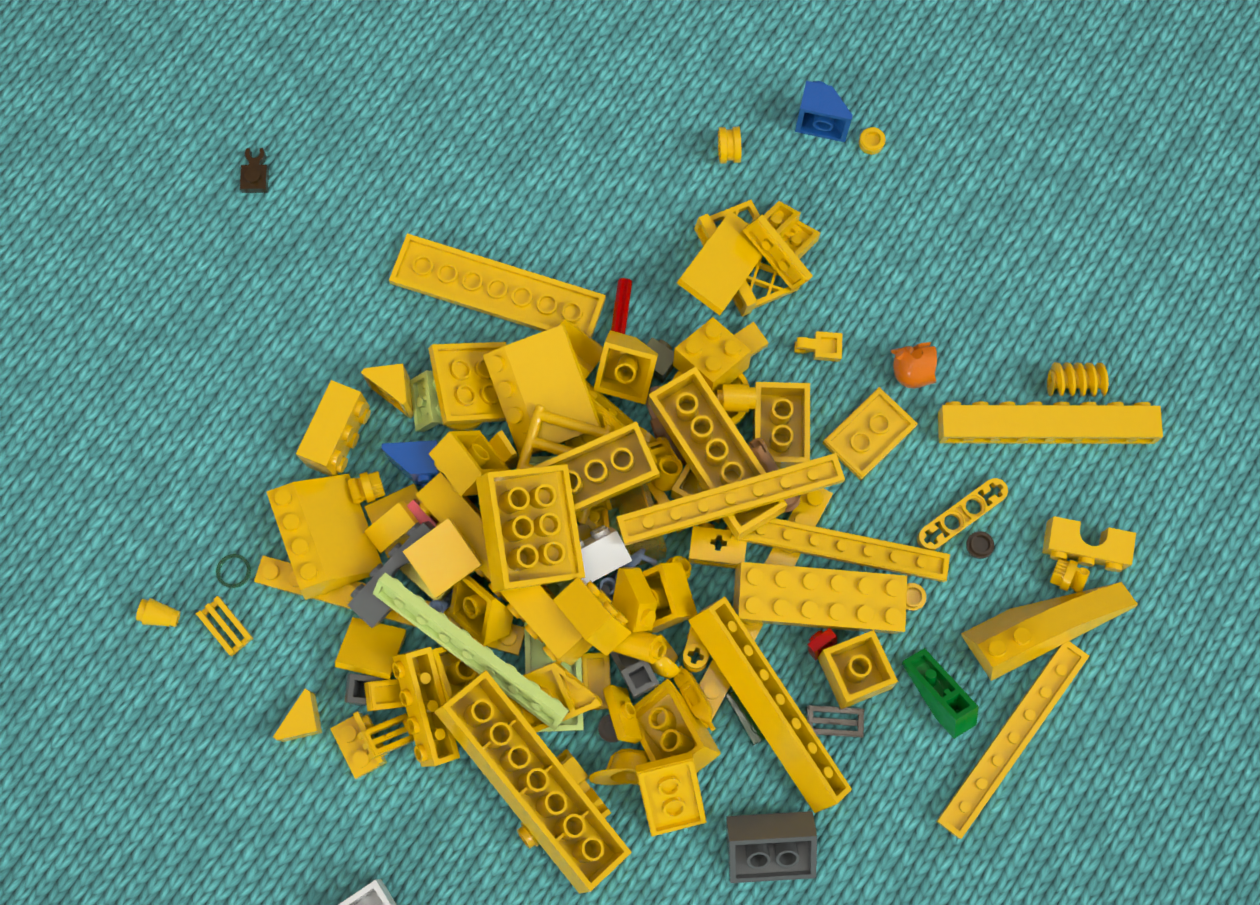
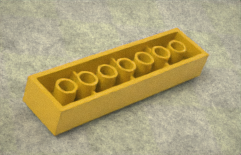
(529, 604)
(533, 782)

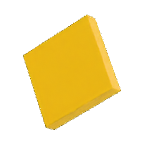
(442, 557)
(370, 649)

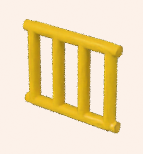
(532, 441)

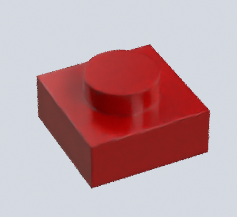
(821, 641)

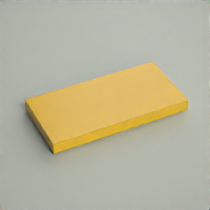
(721, 265)

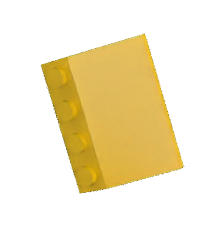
(545, 374)
(530, 527)
(323, 533)

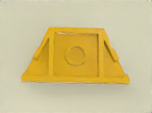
(565, 687)

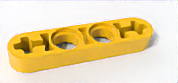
(960, 512)

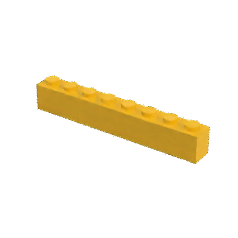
(1049, 423)
(770, 705)

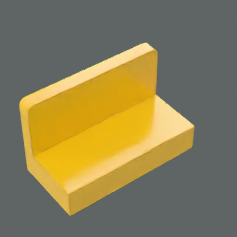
(586, 349)

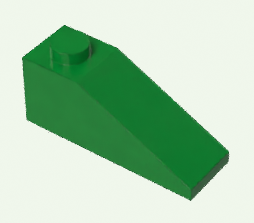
(941, 693)

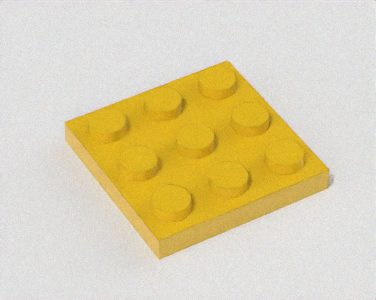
(465, 383)

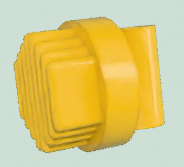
(366, 487)
(1069, 575)

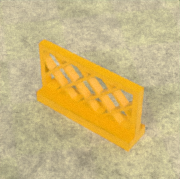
(744, 298)

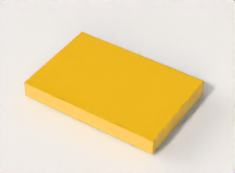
(870, 433)
(671, 794)

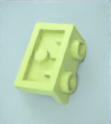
(425, 402)

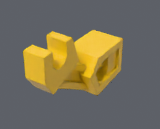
(580, 778)

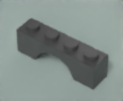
(366, 604)
(635, 672)

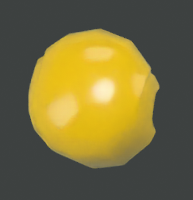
(666, 665)

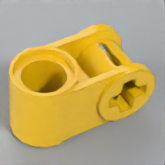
(666, 462)
(694, 645)

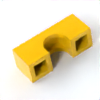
(1064, 541)

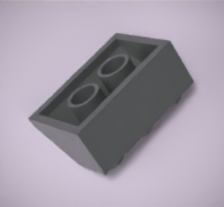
(771, 847)

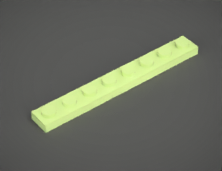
(470, 651)

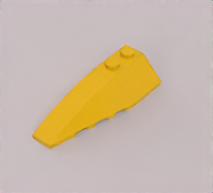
(1042, 626)

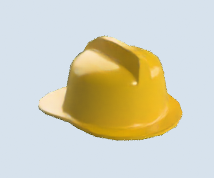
(620, 768)

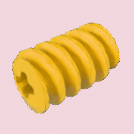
(1077, 377)

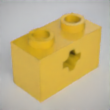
(704, 553)

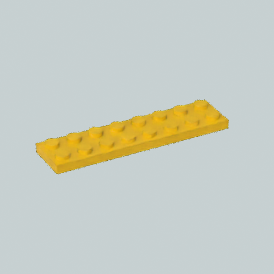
(493, 287)

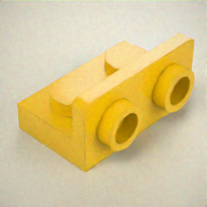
(351, 747)

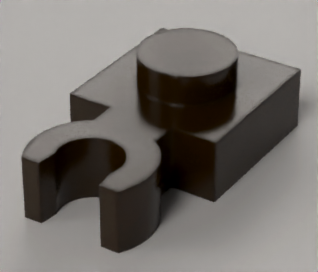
(255, 176)

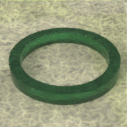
(223, 560)

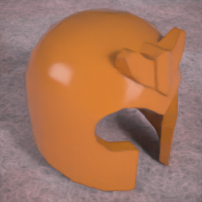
(915, 365)

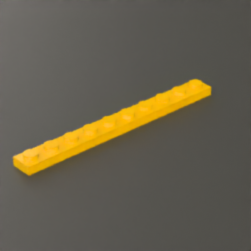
(807, 512)
(281, 576)

